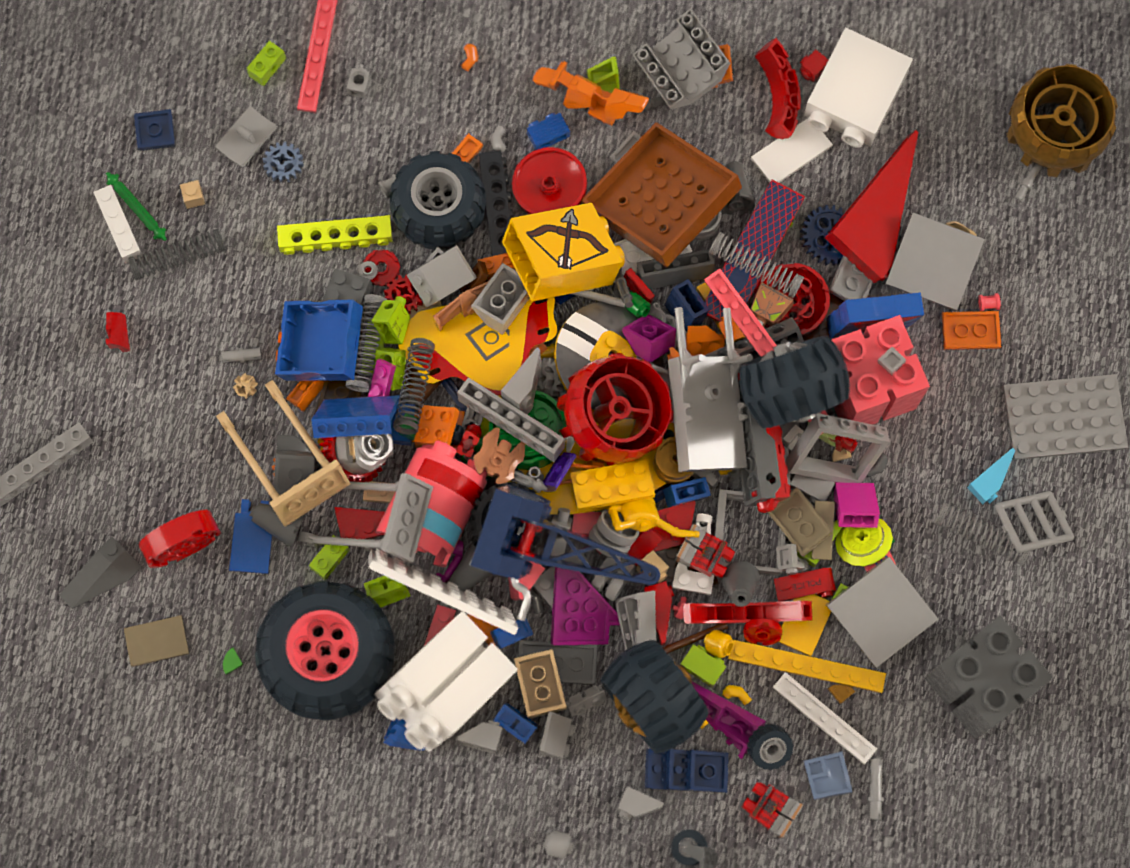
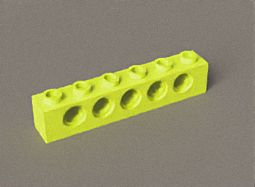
(325, 229)

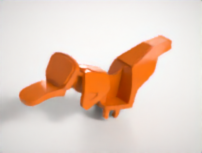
(585, 93)

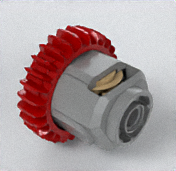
(359, 455)

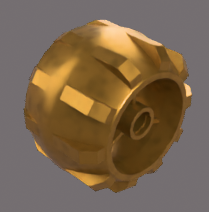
(1077, 91)

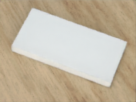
(788, 155)

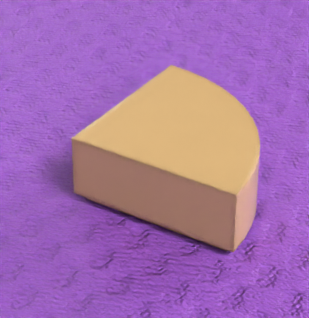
(837, 456)

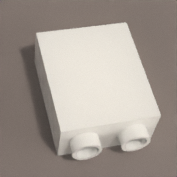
(857, 88)

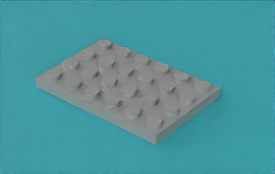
(1065, 416)

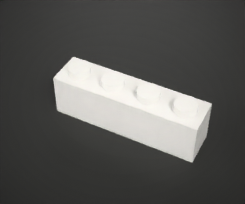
(117, 223)

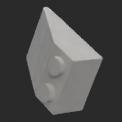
(441, 276)
(522, 386)

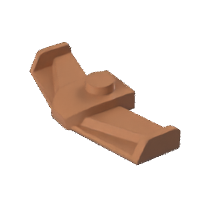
(460, 304)

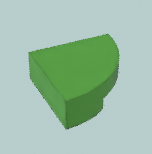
(231, 661)

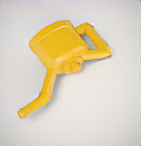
(642, 516)

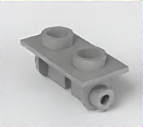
(594, 697)

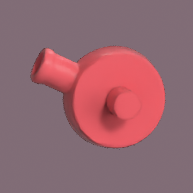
(679, 608)

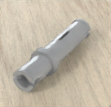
(875, 789)

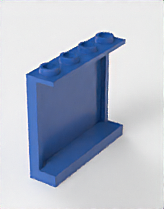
(355, 416)

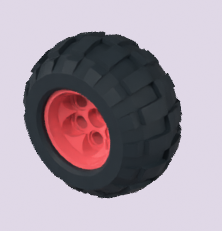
(292, 624)

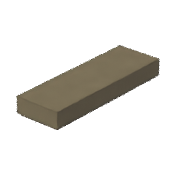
(824, 549)

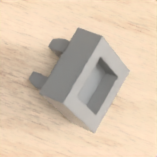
(891, 360)

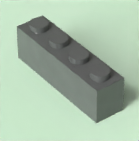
(686, 266)

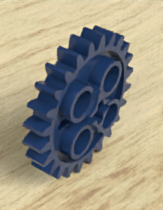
(813, 231)

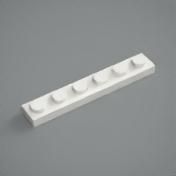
(824, 718)

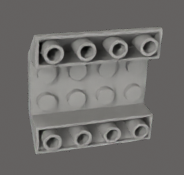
(684, 62)

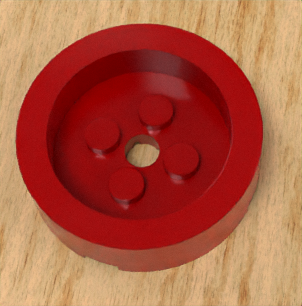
(179, 538)

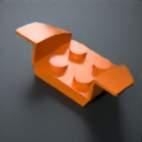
(703, 340)

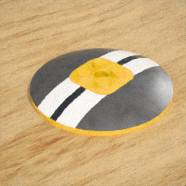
(590, 336)

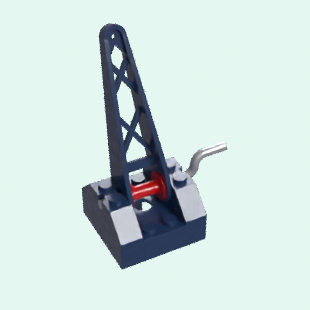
(496, 554)

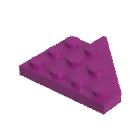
(579, 611)

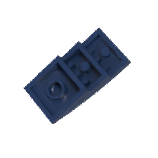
(687, 770)

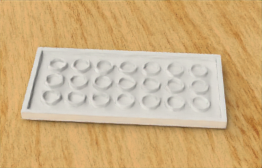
(447, 593)

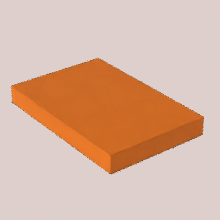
(971, 330)

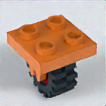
(439, 425)

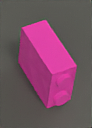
(856, 505)

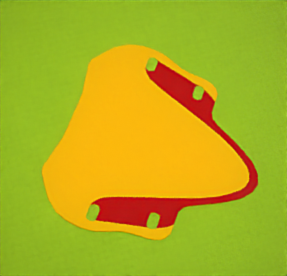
(459, 357)

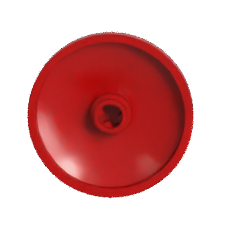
(549, 180)

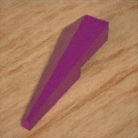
(730, 719)

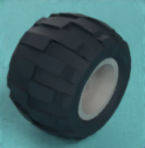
(433, 224)

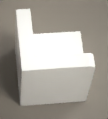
(792, 437)

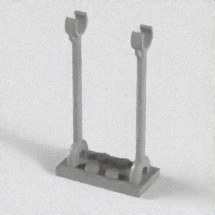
(404, 521)

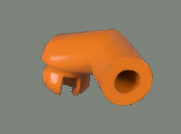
(472, 56)

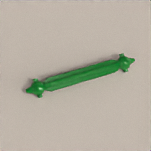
(136, 206)

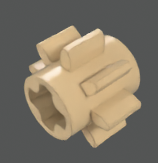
(245, 385)

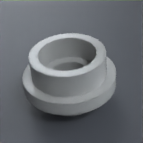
(371, 275)

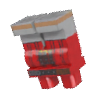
(704, 553)
(765, 809)

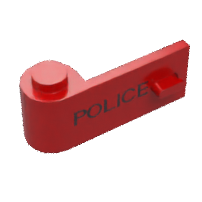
(805, 584)

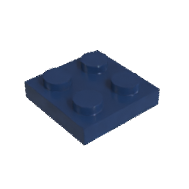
(154, 130)

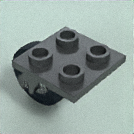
(691, 848)

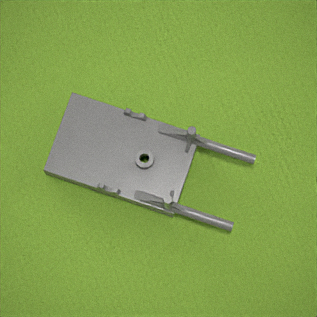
(707, 405)

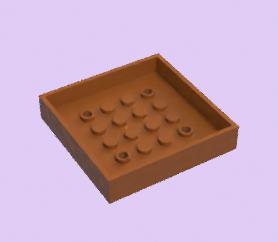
(662, 193)

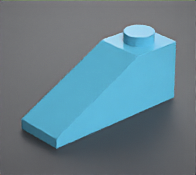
(991, 480)

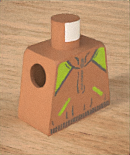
(770, 305)

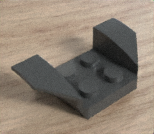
(292, 463)

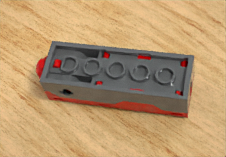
(766, 473)

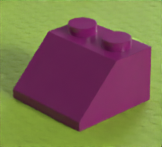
(650, 337)

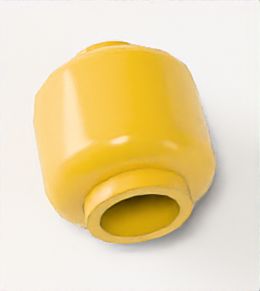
(718, 644)

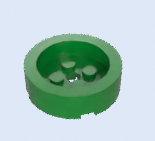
(544, 412)

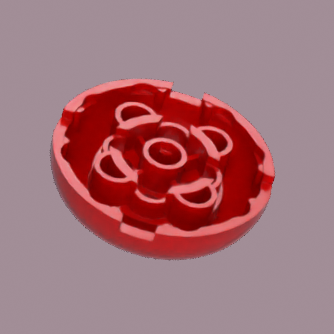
(812, 287)

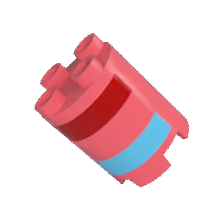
(451, 501)

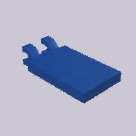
(250, 543)

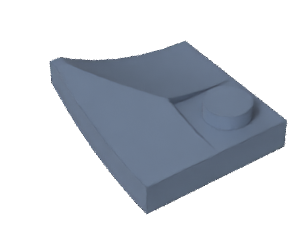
(828, 776)

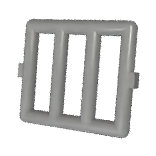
(1034, 542)

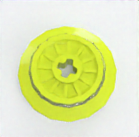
(866, 552)

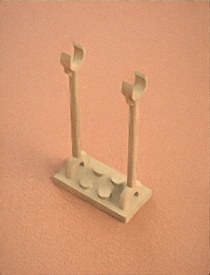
(309, 492)

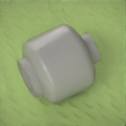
(558, 844)

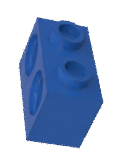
(515, 722)

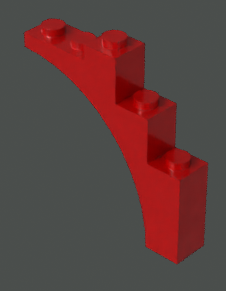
(730, 613)

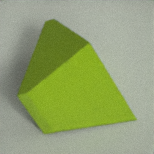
(605, 74)

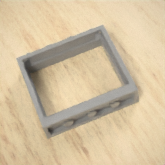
(833, 471)
(719, 527)

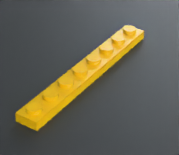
(808, 666)

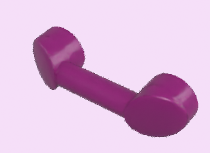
(458, 552)

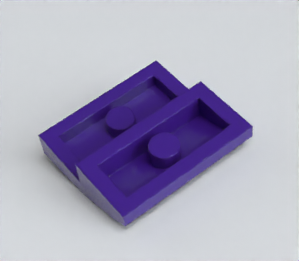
(558, 471)

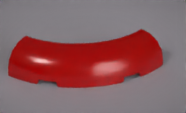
(784, 89)

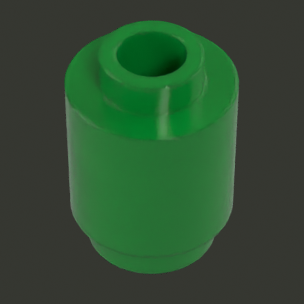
(640, 306)

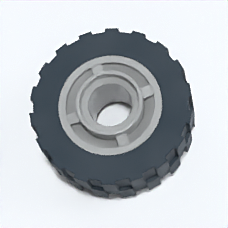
(763, 739)

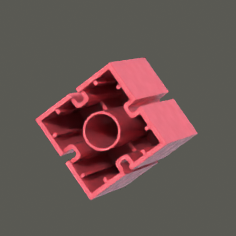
(872, 388)

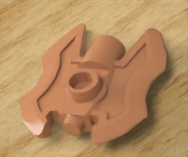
(497, 458)

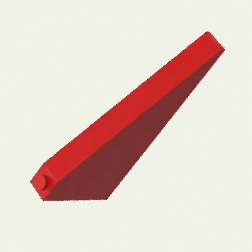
(872, 223)

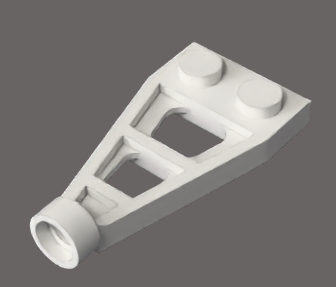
(691, 580)

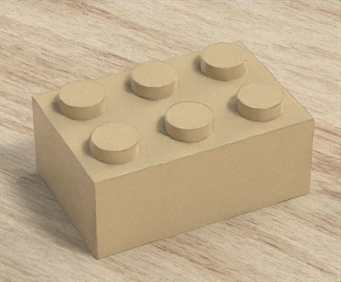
(540, 683)

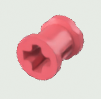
(989, 302)

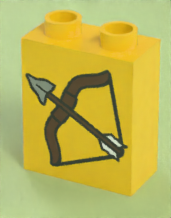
(562, 251)

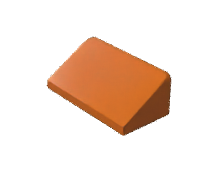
(305, 393)

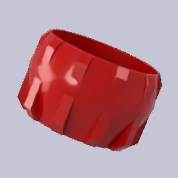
(649, 408)

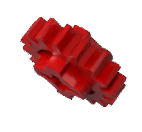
(402, 287)

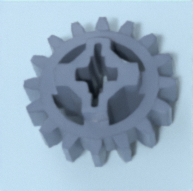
(276, 157)

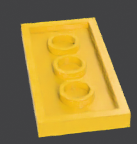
(612, 485)

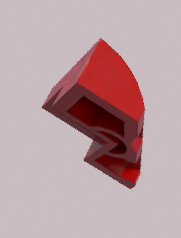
(117, 331)

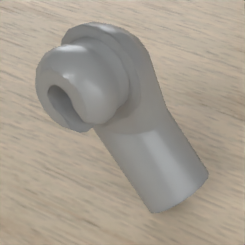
(496, 140)

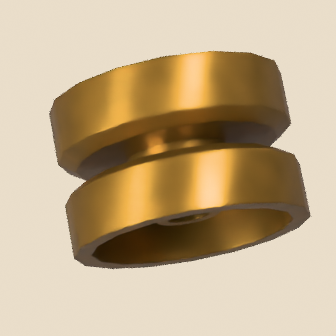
(664, 465)

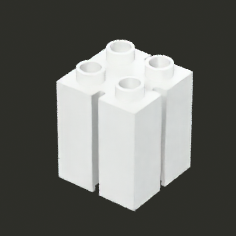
(444, 683)

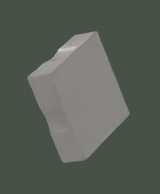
(934, 261)
(882, 611)

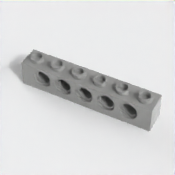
(511, 419)
(43, 462)

